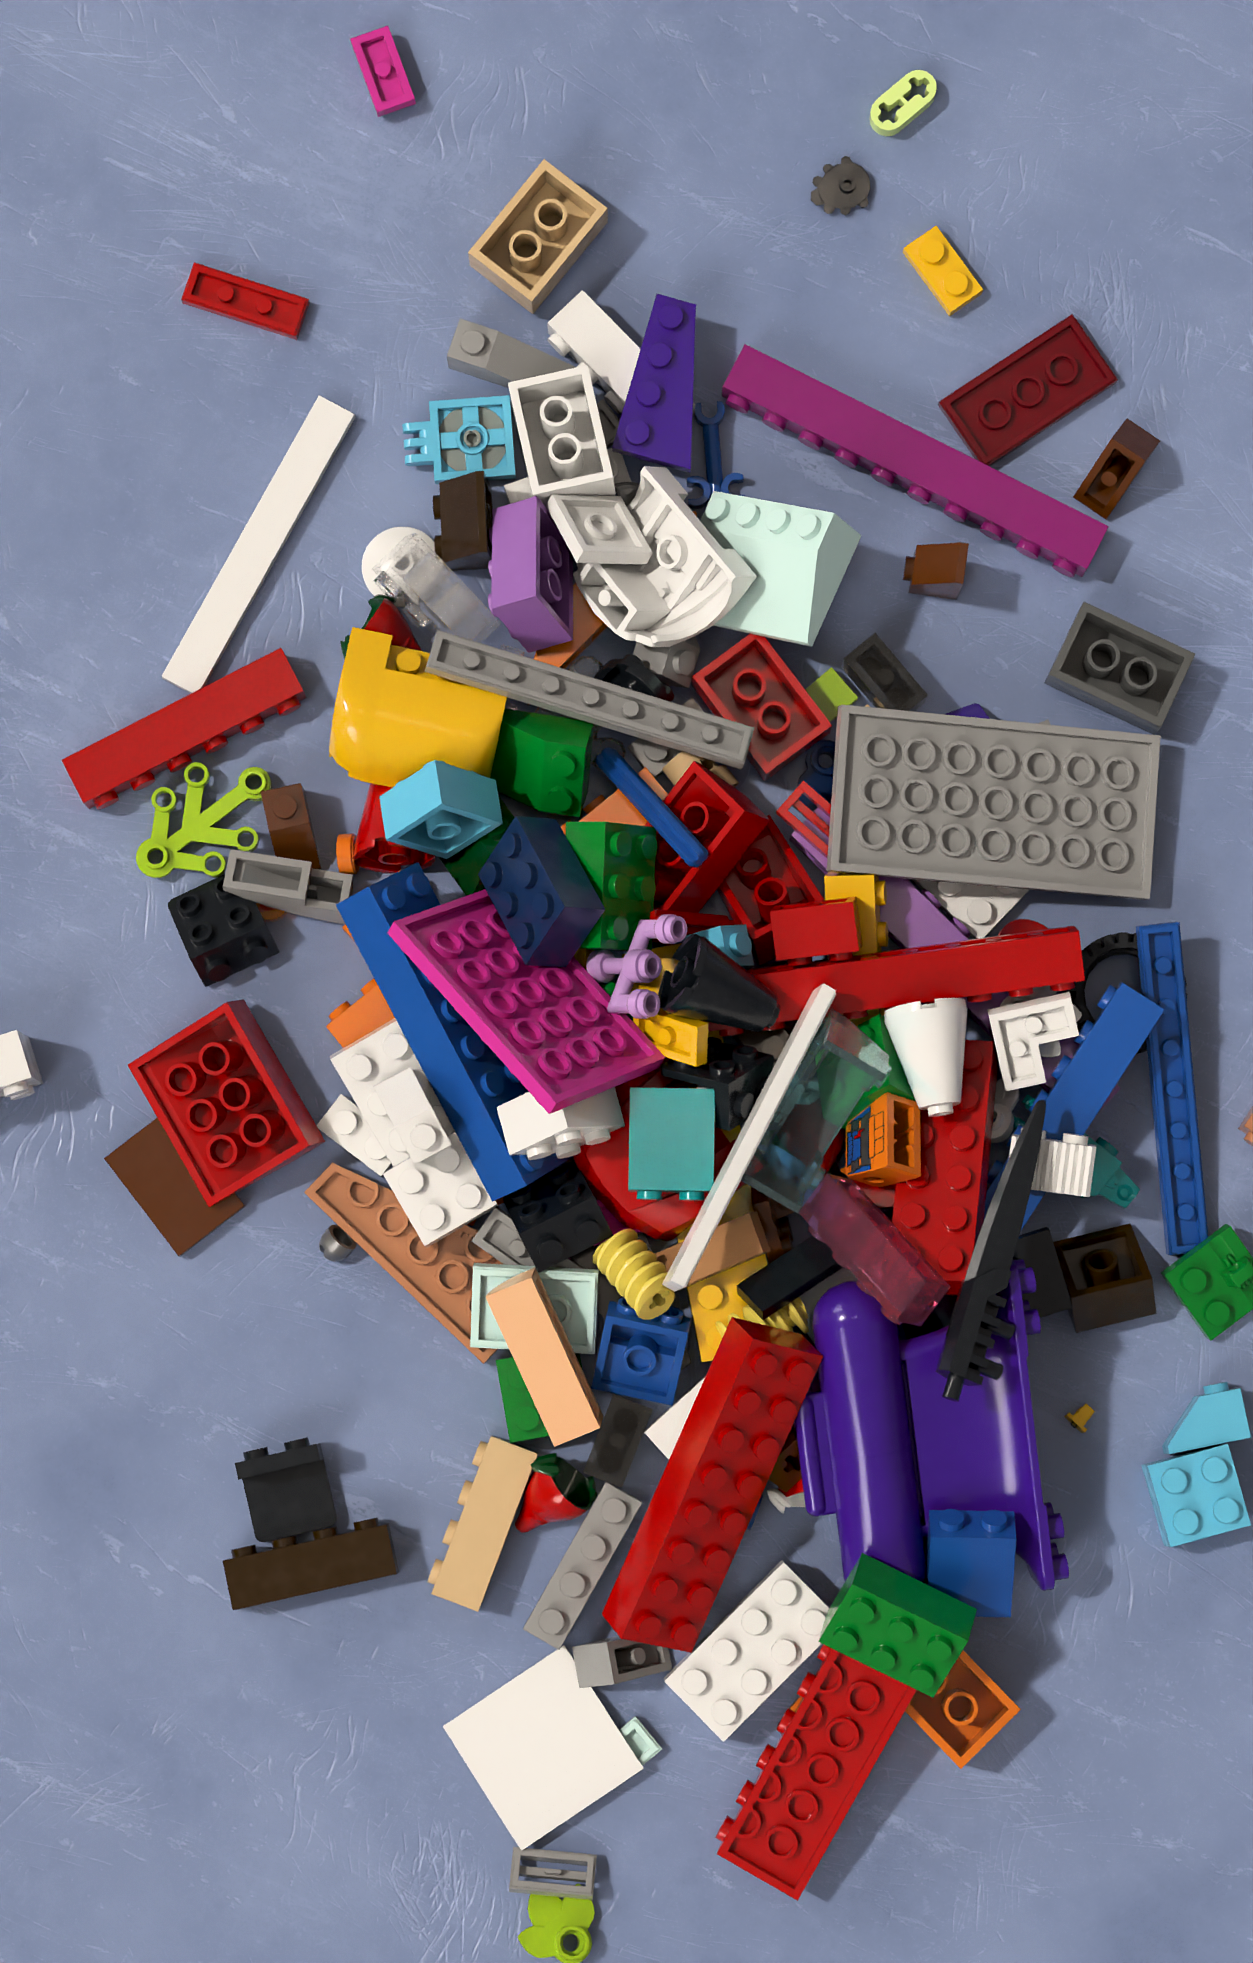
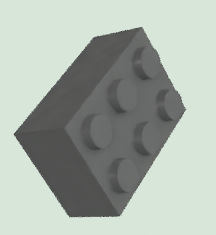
(1119, 668)

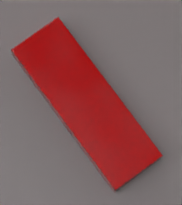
(245, 301)

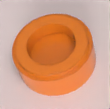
(344, 853)

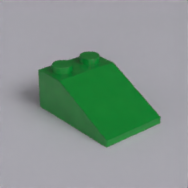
(544, 761)

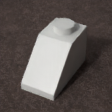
(412, 1115)

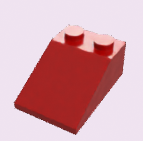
(764, 879)

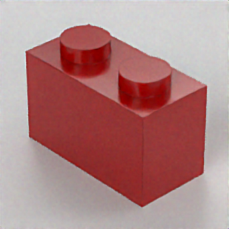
(816, 930)

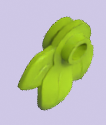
(555, 1920)

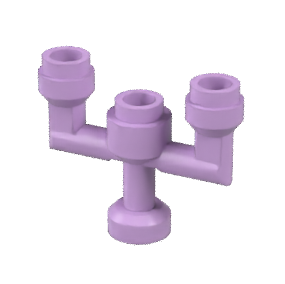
(637, 966)

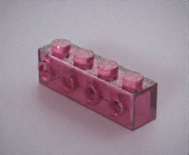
(873, 1251)

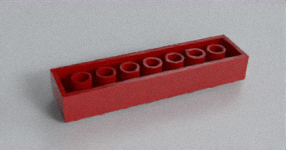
(711, 1485)

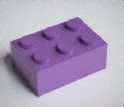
(531, 575)

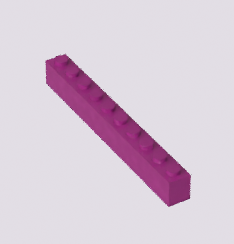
(913, 461)

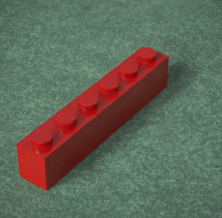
(184, 729)

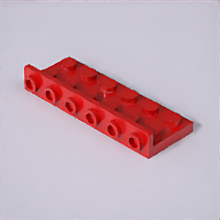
(813, 1771)

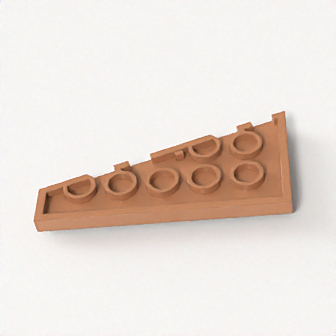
(433, 1275)

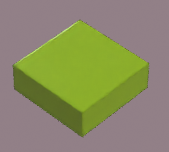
(830, 692)

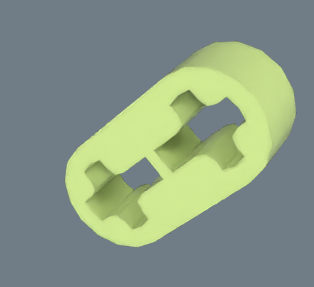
(909, 109)

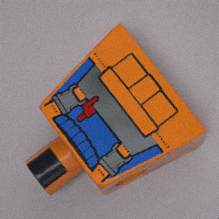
(883, 1143)

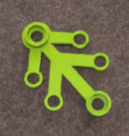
(198, 825)

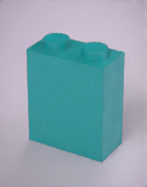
(671, 1142)

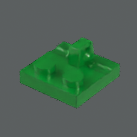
(1214, 1281)

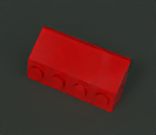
(722, 823)

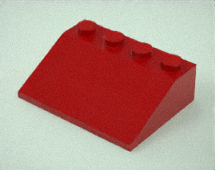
(226, 1102)

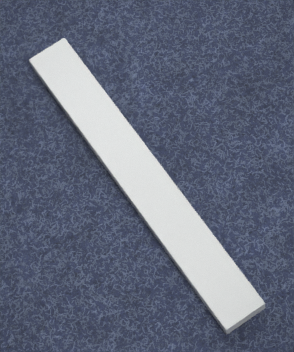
(258, 546)
(749, 1138)

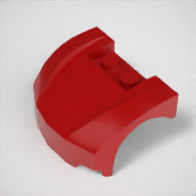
(607, 1172)

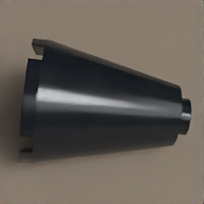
(716, 989)

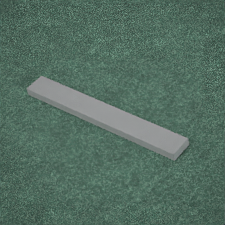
(589, 699)

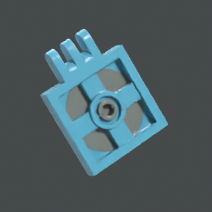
(464, 438)

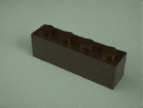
(311, 1565)

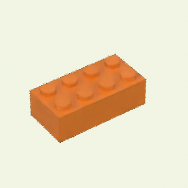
(964, 1711)

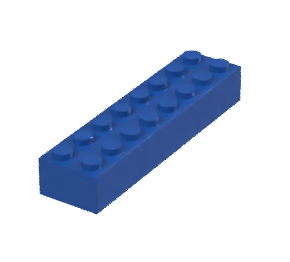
(454, 1058)

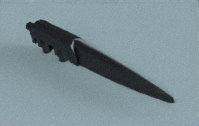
(989, 1270)

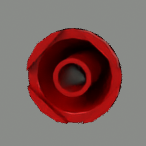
(371, 845)

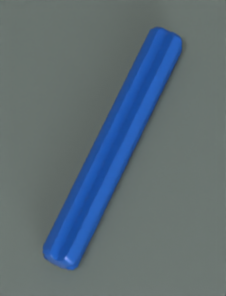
(652, 807)

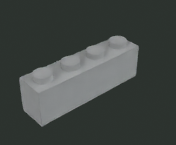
(582, 1565)

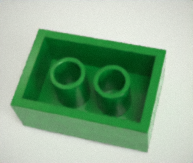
(622, 872)
(898, 1625)

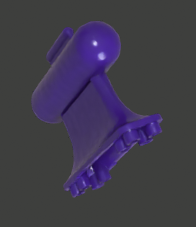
(890, 1448)

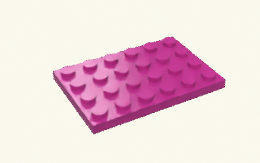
(536, 1019)

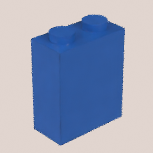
(973, 1558)

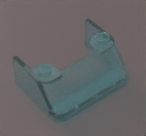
(817, 1103)

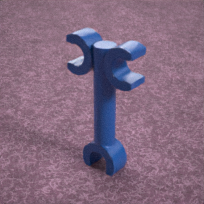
(712, 459)

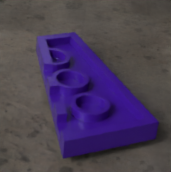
(660, 396)

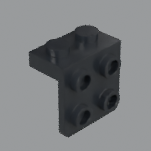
(220, 931)
(735, 1075)
(557, 1216)
(287, 1490)

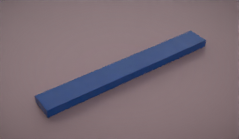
(1173, 1088)

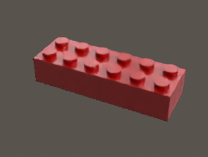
(946, 1204)

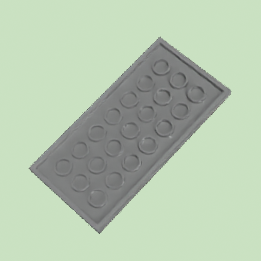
(993, 802)

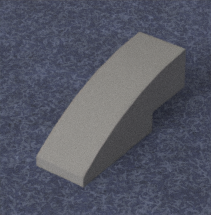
(287, 885)

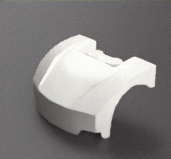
(685, 581)

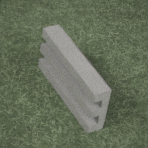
(551, 1889)

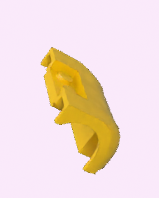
(399, 717)

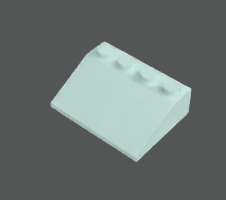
(796, 561)

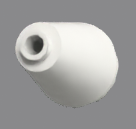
(931, 1050)

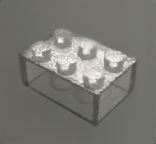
(432, 592)

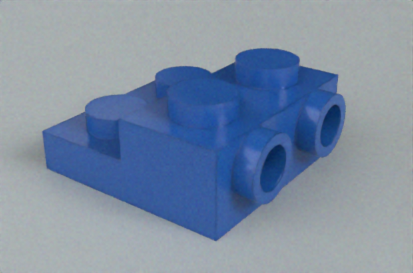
(641, 1355)

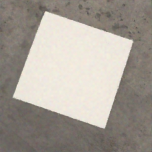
(542, 1748)

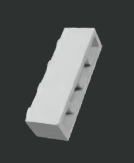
(600, 343)

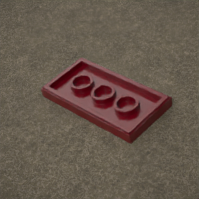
(1027, 392)

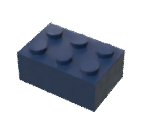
(541, 891)

